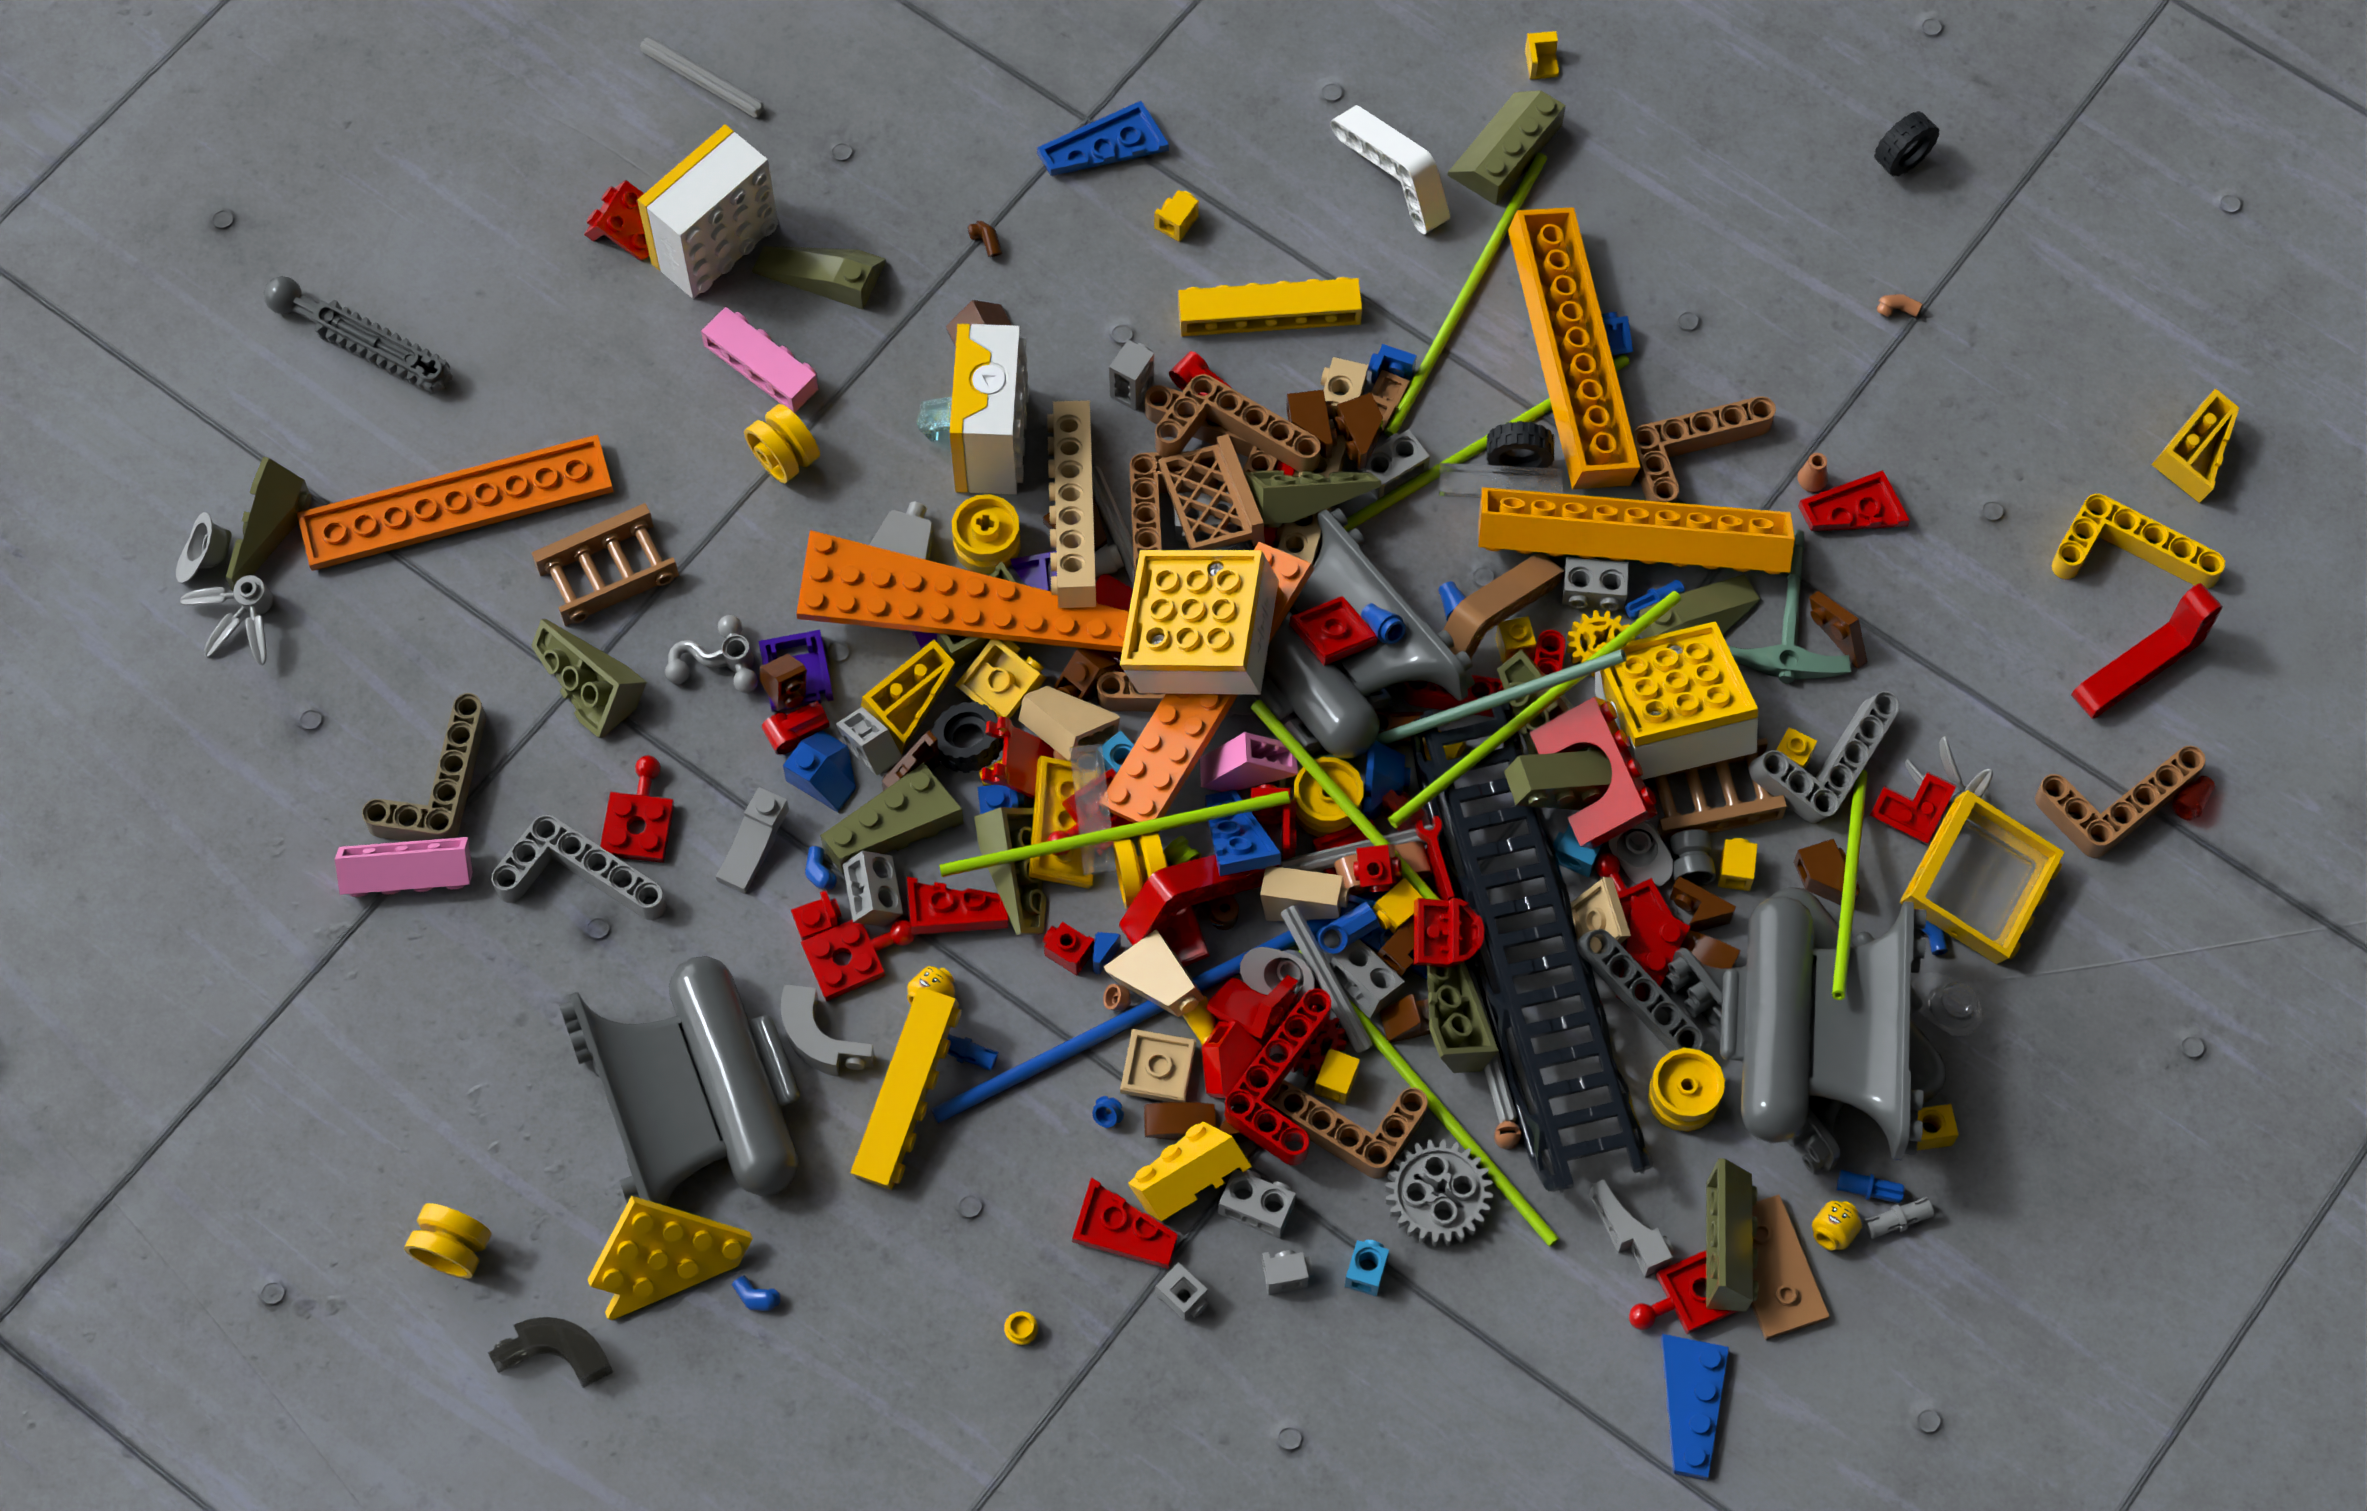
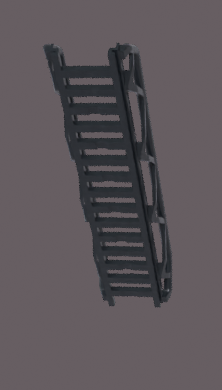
(1505, 1008)

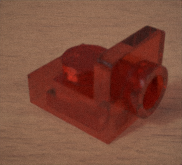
(1392, 802)

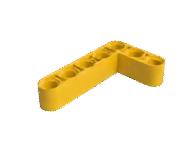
(2135, 542)

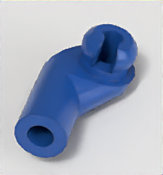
(817, 872)
(1936, 939)
(756, 1298)

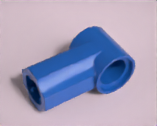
(1349, 927)

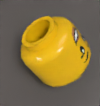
(933, 979)
(1836, 1225)

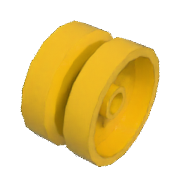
(782, 443)
(985, 533)
(1315, 808)
(1135, 870)
(1686, 1089)
(447, 1240)

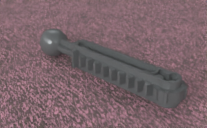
(337, 324)

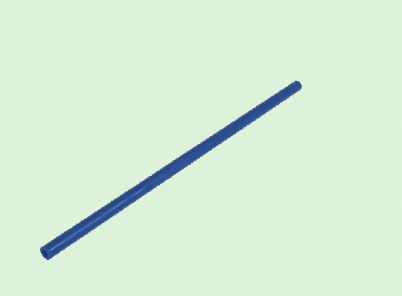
(1109, 1028)

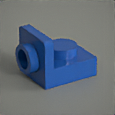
(1617, 333)
(1393, 361)
(998, 796)

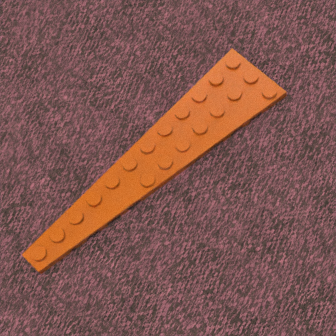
(903, 592)

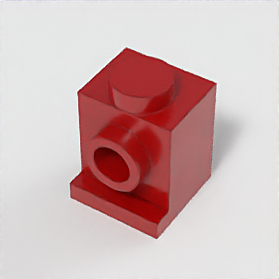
(1072, 956)

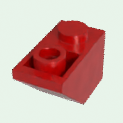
(1227, 1057)

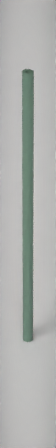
(1497, 698)

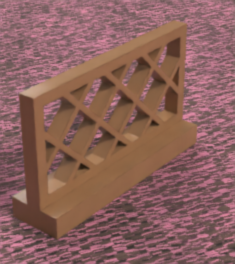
(1234, 483)

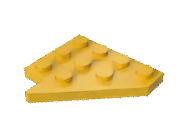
(662, 1253)

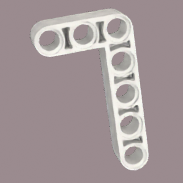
(1399, 158)

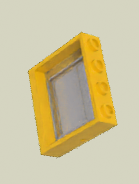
(1983, 877)

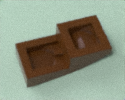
(1710, 950)
(1175, 1118)

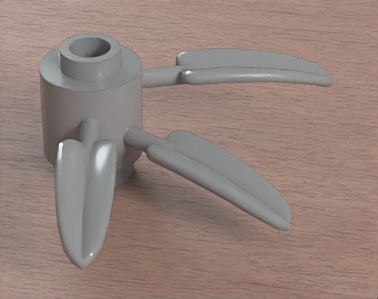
(253, 597)
(1977, 785)

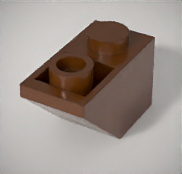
(1312, 414)
(1361, 426)
(1083, 672)
(784, 681)
(1823, 870)

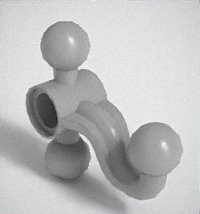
(730, 628)

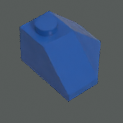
(822, 770)
(1383, 773)

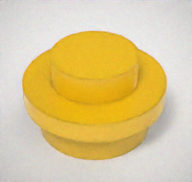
(1021, 1328)

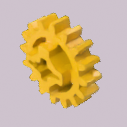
(1591, 633)

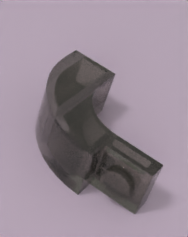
(553, 1337)

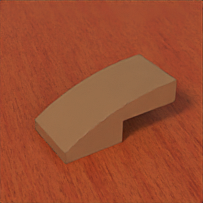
(1388, 393)

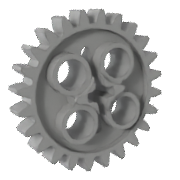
(1456, 1170)

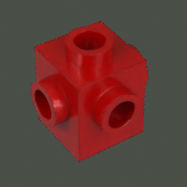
(1366, 871)

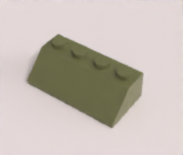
(1508, 144)
(1729, 1238)

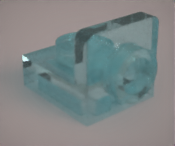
(934, 417)

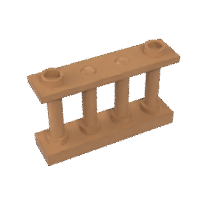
(593, 539)
(1731, 816)

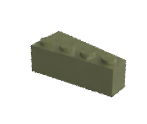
(1559, 779)
(898, 816)

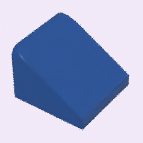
(1105, 948)

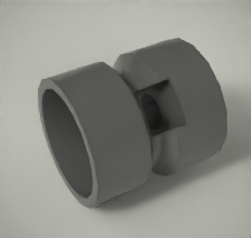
(1692, 856)

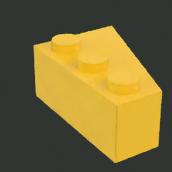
(2199, 446)
(909, 693)
(1186, 1169)

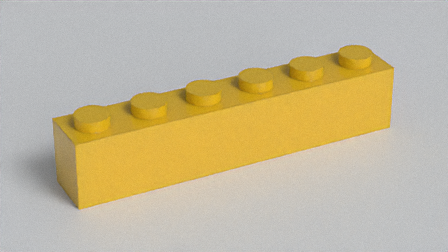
(1269, 306)
(905, 1088)

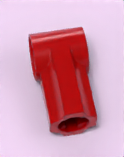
(1188, 368)
(788, 730)

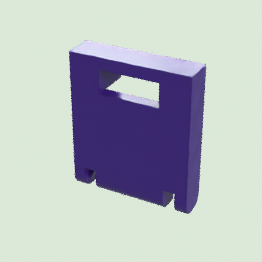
(815, 662)

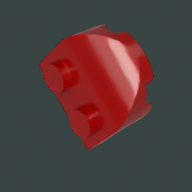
(1445, 932)

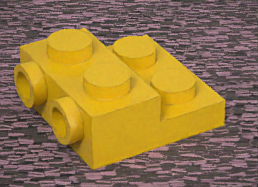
(1001, 677)

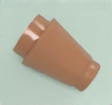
(1814, 473)

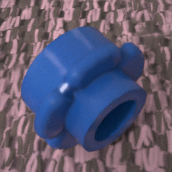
(1103, 1116)

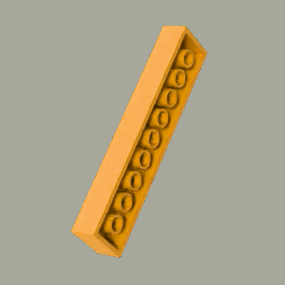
(1573, 348)
(1635, 530)

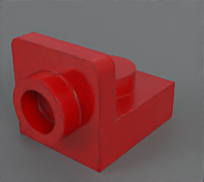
(816, 916)

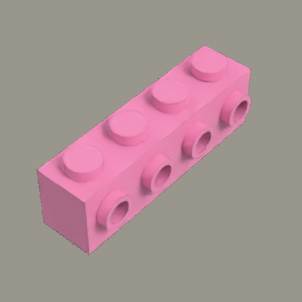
(760, 359)
(403, 866)

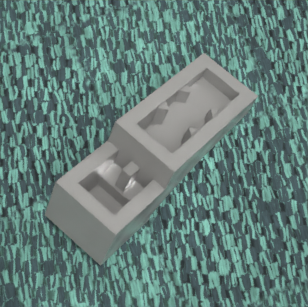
(753, 840)
(1647, 1245)

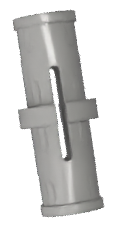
(1898, 1218)

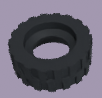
(1906, 143)
(1520, 445)
(972, 757)

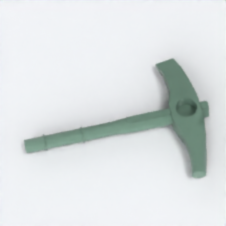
(1787, 659)

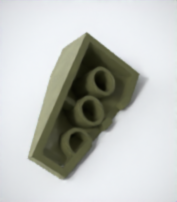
(828, 272)
(1291, 498)
(272, 517)
(1719, 602)
(1520, 670)
(595, 683)
(1020, 894)
(1458, 1020)

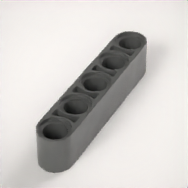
(1625, 987)

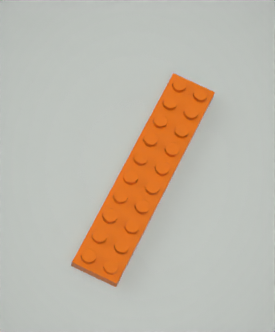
(454, 502)
(1187, 722)

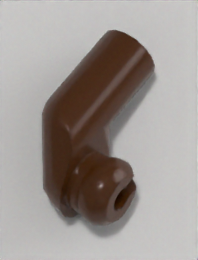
(988, 235)

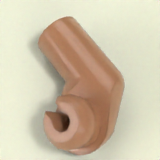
(1900, 302)

